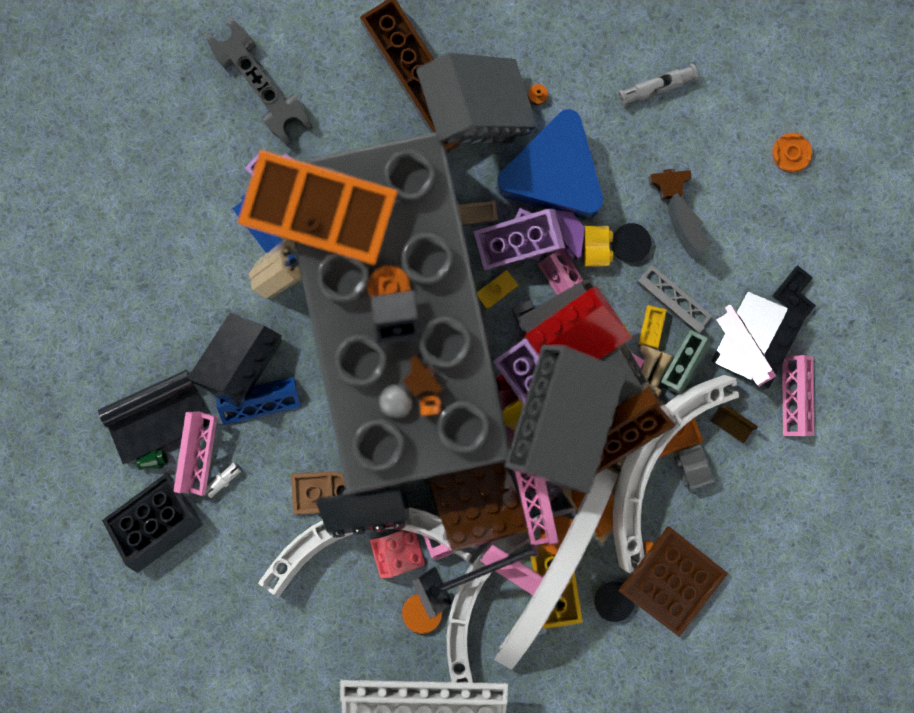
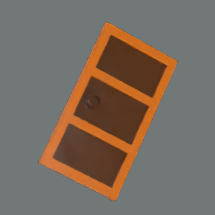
(317, 207)

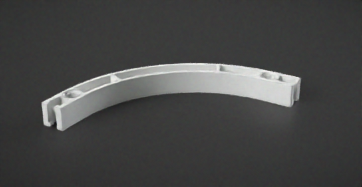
(640, 463)
(317, 538)
(559, 571)
(466, 596)

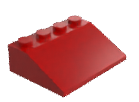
(582, 325)

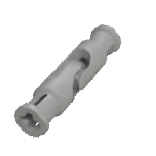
(646, 89)

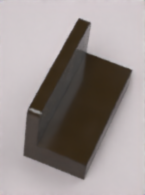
(733, 423)

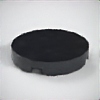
(631, 242)
(612, 603)

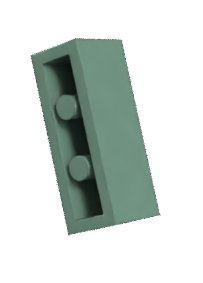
(686, 362)

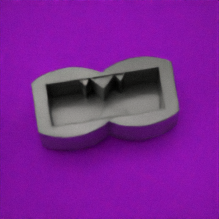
(694, 467)

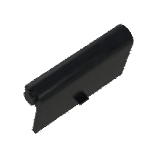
(151, 416)

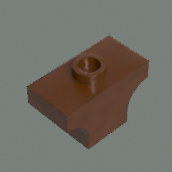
(669, 182)
(421, 378)

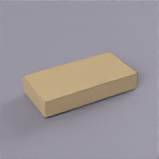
(478, 212)

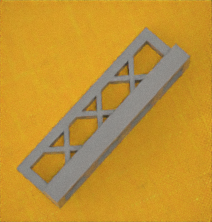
(668, 303)

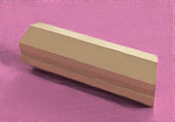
(271, 275)

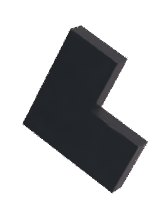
(790, 292)

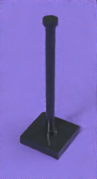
(433, 591)

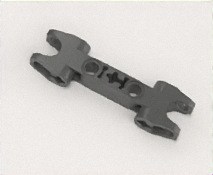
(236, 51)

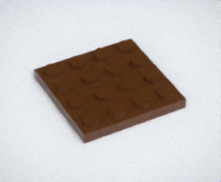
(478, 505)
(673, 581)

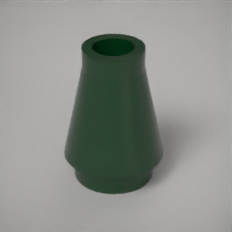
(153, 460)

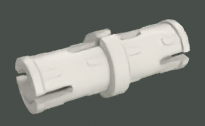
(223, 479)

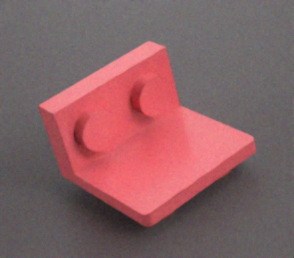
(397, 553)

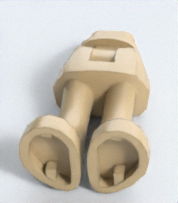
(651, 356)

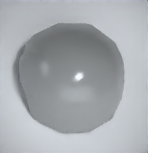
(395, 401)

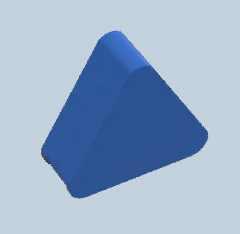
(555, 170)

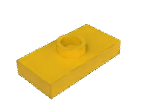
(497, 289)
(652, 326)

